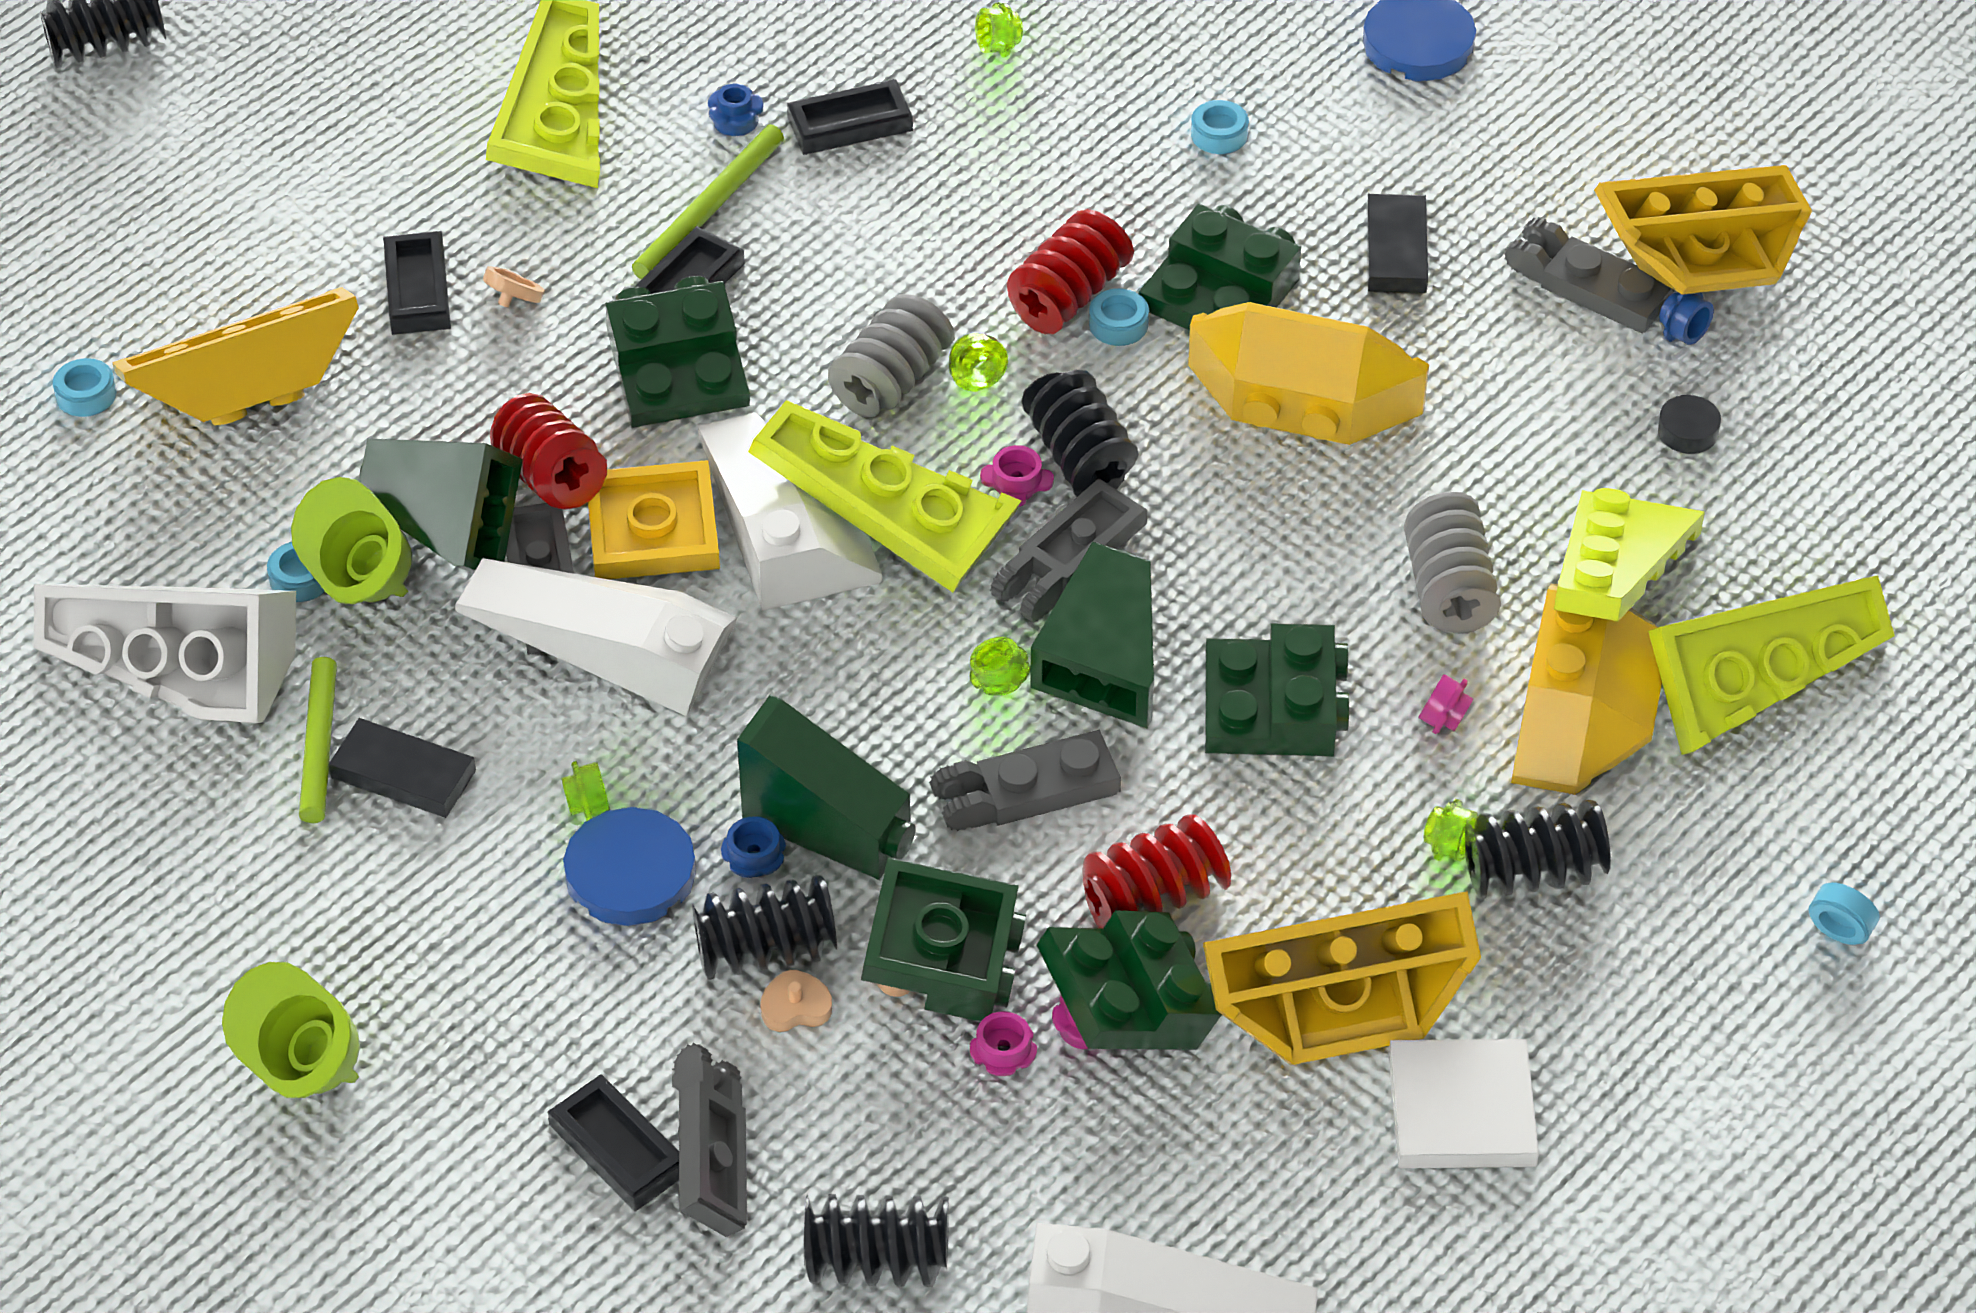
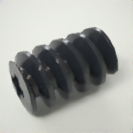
(96, 23)
(1080, 429)
(1537, 846)
(764, 926)
(876, 1241)

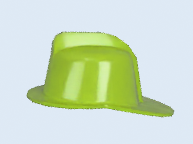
(351, 542)
(290, 1031)

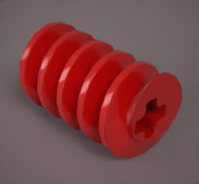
(1068, 270)
(556, 454)
(1155, 868)

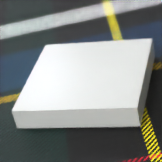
(1463, 1103)

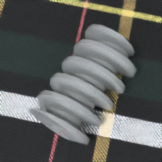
(890, 355)
(1452, 563)

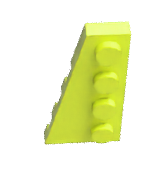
(553, 97)
(909, 509)
(1619, 548)
(1750, 657)

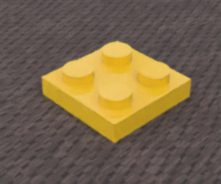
(654, 521)

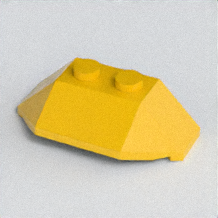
(1709, 226)
(245, 361)
(1305, 372)
(1586, 698)
(1346, 977)

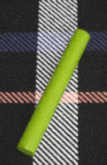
(318, 740)

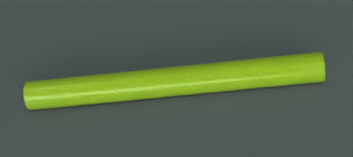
(711, 198)

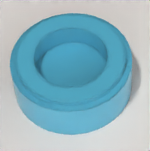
(1219, 127)
(1118, 317)
(84, 387)
(289, 574)
(1843, 913)

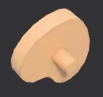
(512, 286)
(795, 1000)

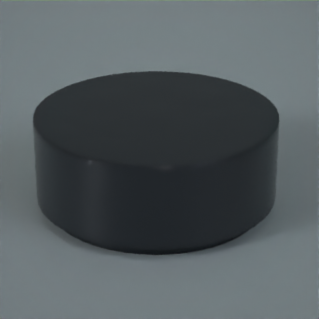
(1689, 424)

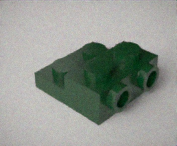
(1220, 264)
(676, 352)
(1276, 692)
(944, 938)
(1131, 982)

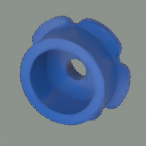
(735, 109)
(1686, 317)
(753, 835)

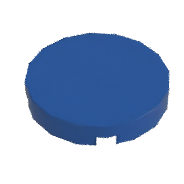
(1419, 37)
(629, 865)

